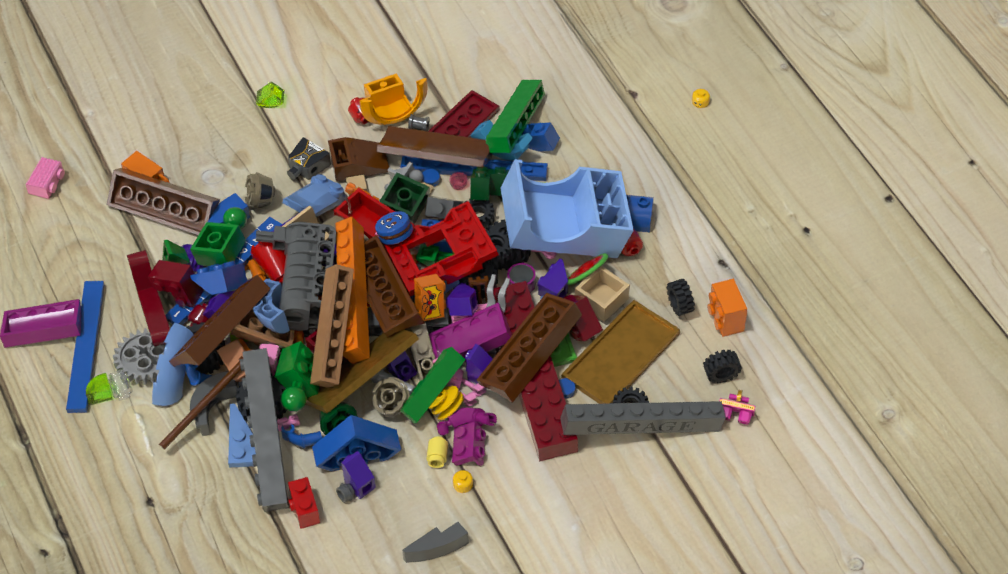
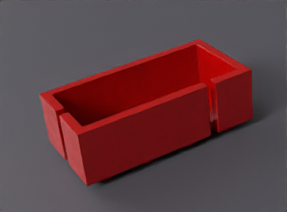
(364, 210)

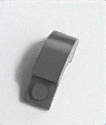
(202, 390)

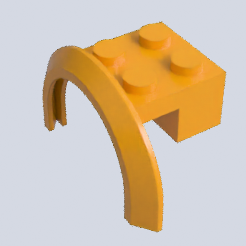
(389, 100)

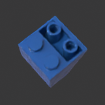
(221, 277)

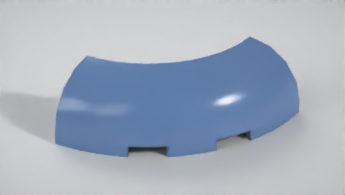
(268, 309)
(170, 379)

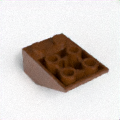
(355, 158)

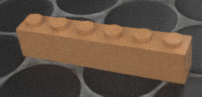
(332, 326)

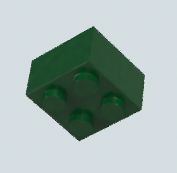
(406, 196)

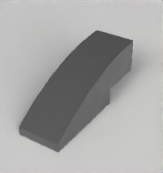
(436, 544)

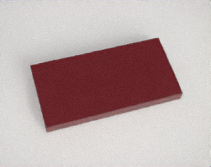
(466, 115)

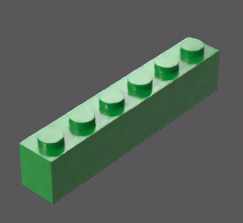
(515, 116)

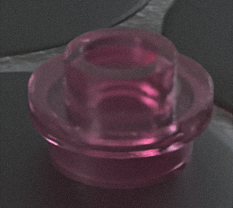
(458, 180)

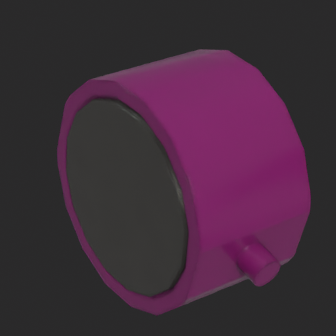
(522, 272)

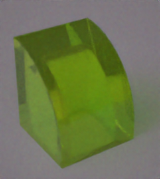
(270, 96)
(98, 389)

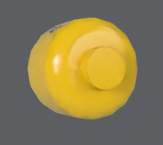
(700, 98)
(462, 481)

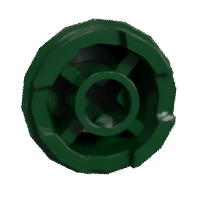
(334, 417)

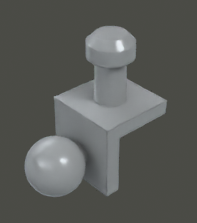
(407, 171)

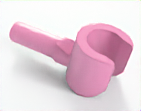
(477, 389)
(469, 399)

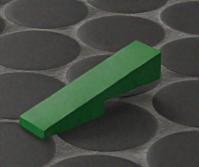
(432, 384)

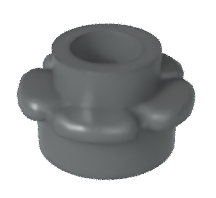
(345, 492)

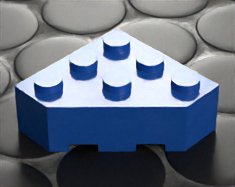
(354, 435)

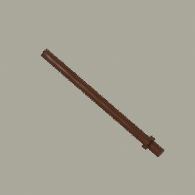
(201, 405)

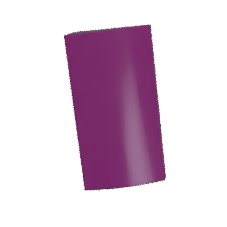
(41, 323)
(484, 328)

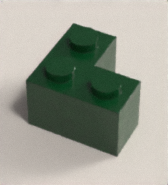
(486, 182)

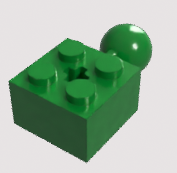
(219, 241)
(295, 375)

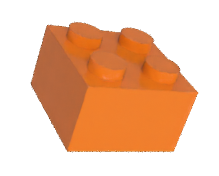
(727, 307)

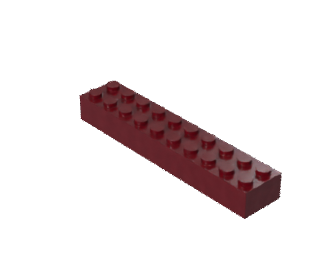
(542, 396)

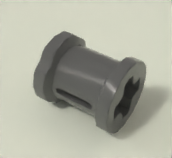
(418, 123)

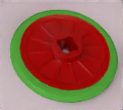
(587, 268)

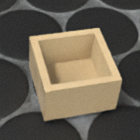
(604, 292)

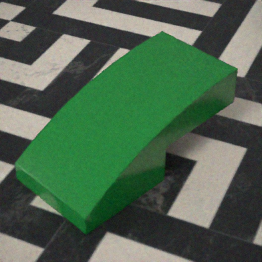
(430, 254)

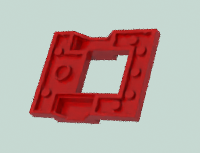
(464, 236)

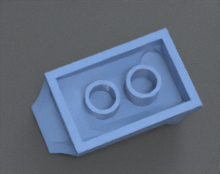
(319, 194)

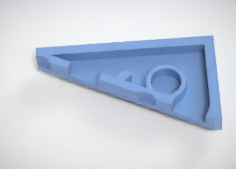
(239, 440)

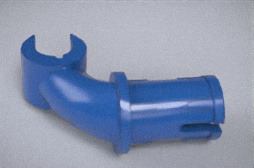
(195, 376)
(301, 440)

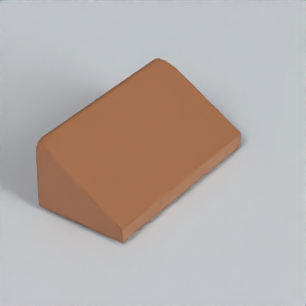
(230, 354)

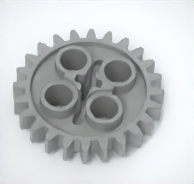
(138, 357)

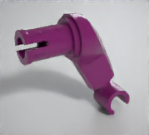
(464, 416)

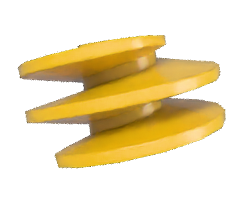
(447, 402)

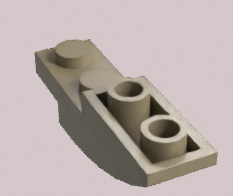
(422, 351)

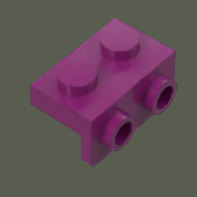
(469, 444)

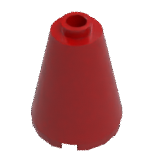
(269, 260)

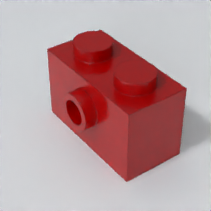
(303, 502)

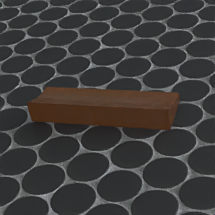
(435, 146)
(160, 200)
(387, 292)
(221, 323)
(530, 346)

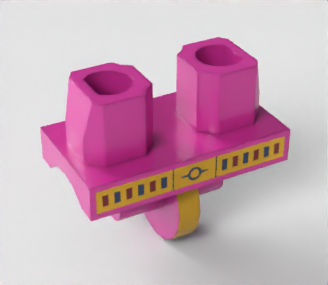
(746, 410)

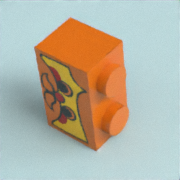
(430, 296)

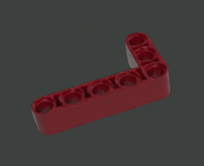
(148, 297)

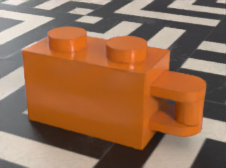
(141, 164)

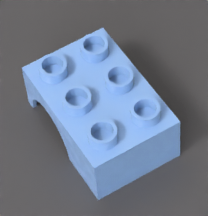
(568, 216)

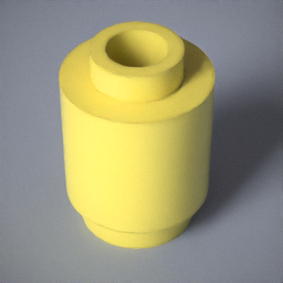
(437, 452)

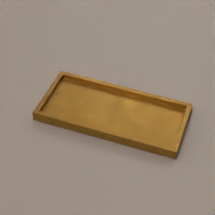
(621, 353)
(352, 376)

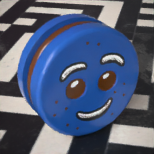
(394, 228)

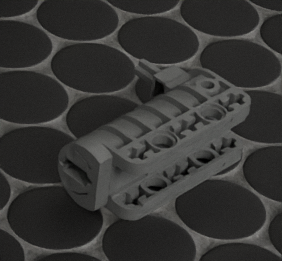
(302, 269)

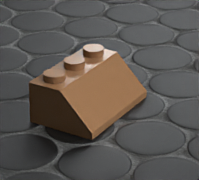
(253, 330)

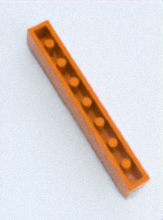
(351, 254)

